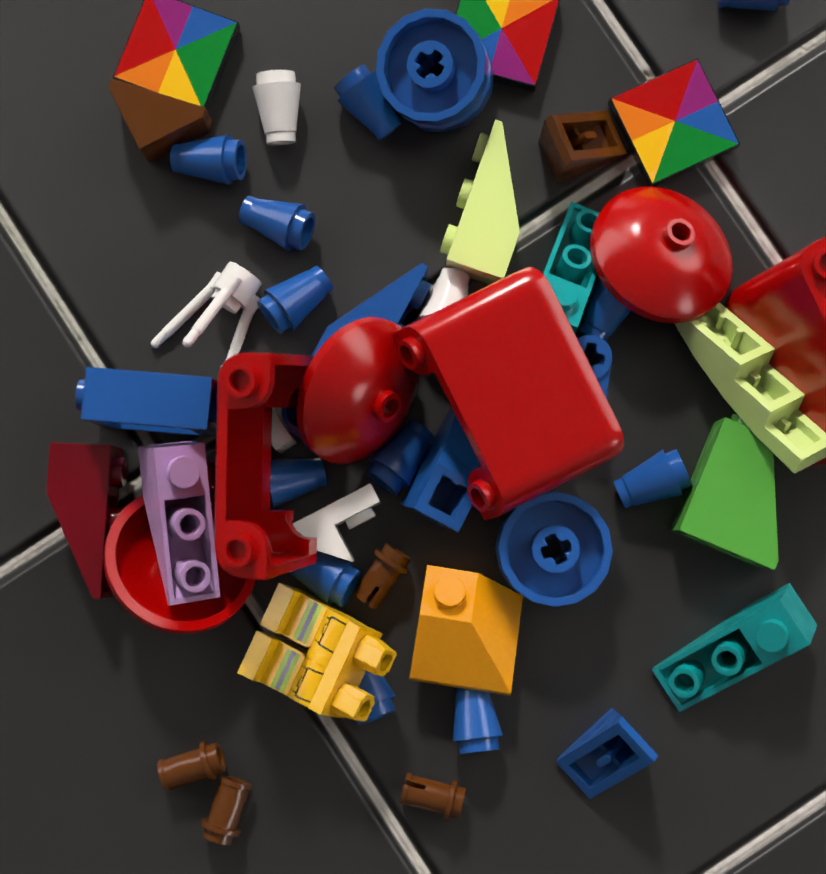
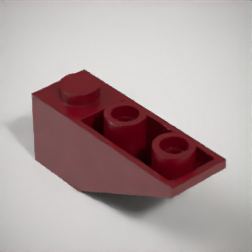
(85, 496)

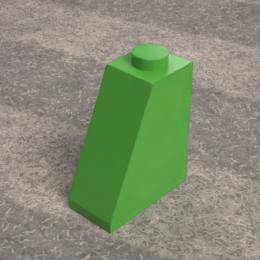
(733, 496)

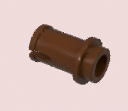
(382, 576)
(192, 766)
(433, 796)
(226, 810)

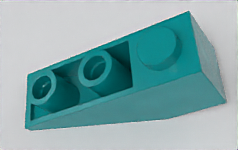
(571, 263)
(737, 647)

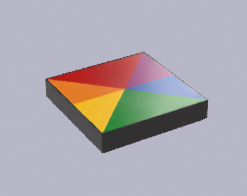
(514, 36)
(177, 50)
(673, 123)

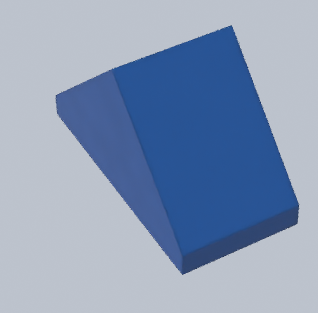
(605, 754)

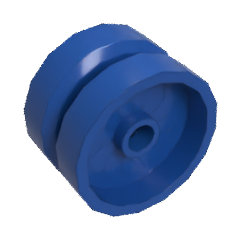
(429, 42)
(582, 554)

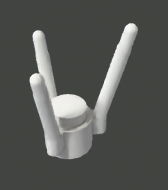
(229, 290)

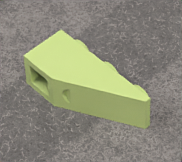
(489, 221)

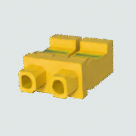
(331, 668)

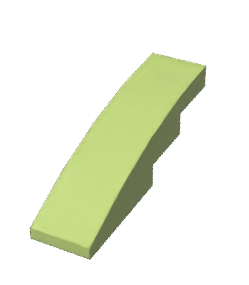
(762, 397)

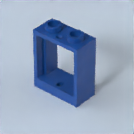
(148, 401)

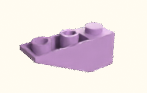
(180, 519)

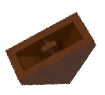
(159, 119)
(579, 143)

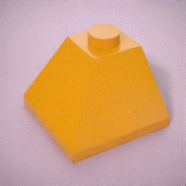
(466, 632)

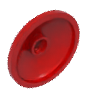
(661, 254)
(355, 392)
(138, 585)

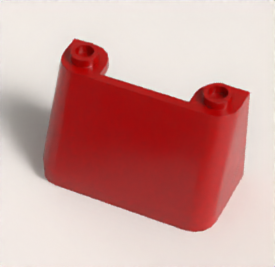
(790, 314)
(515, 389)
(247, 533)

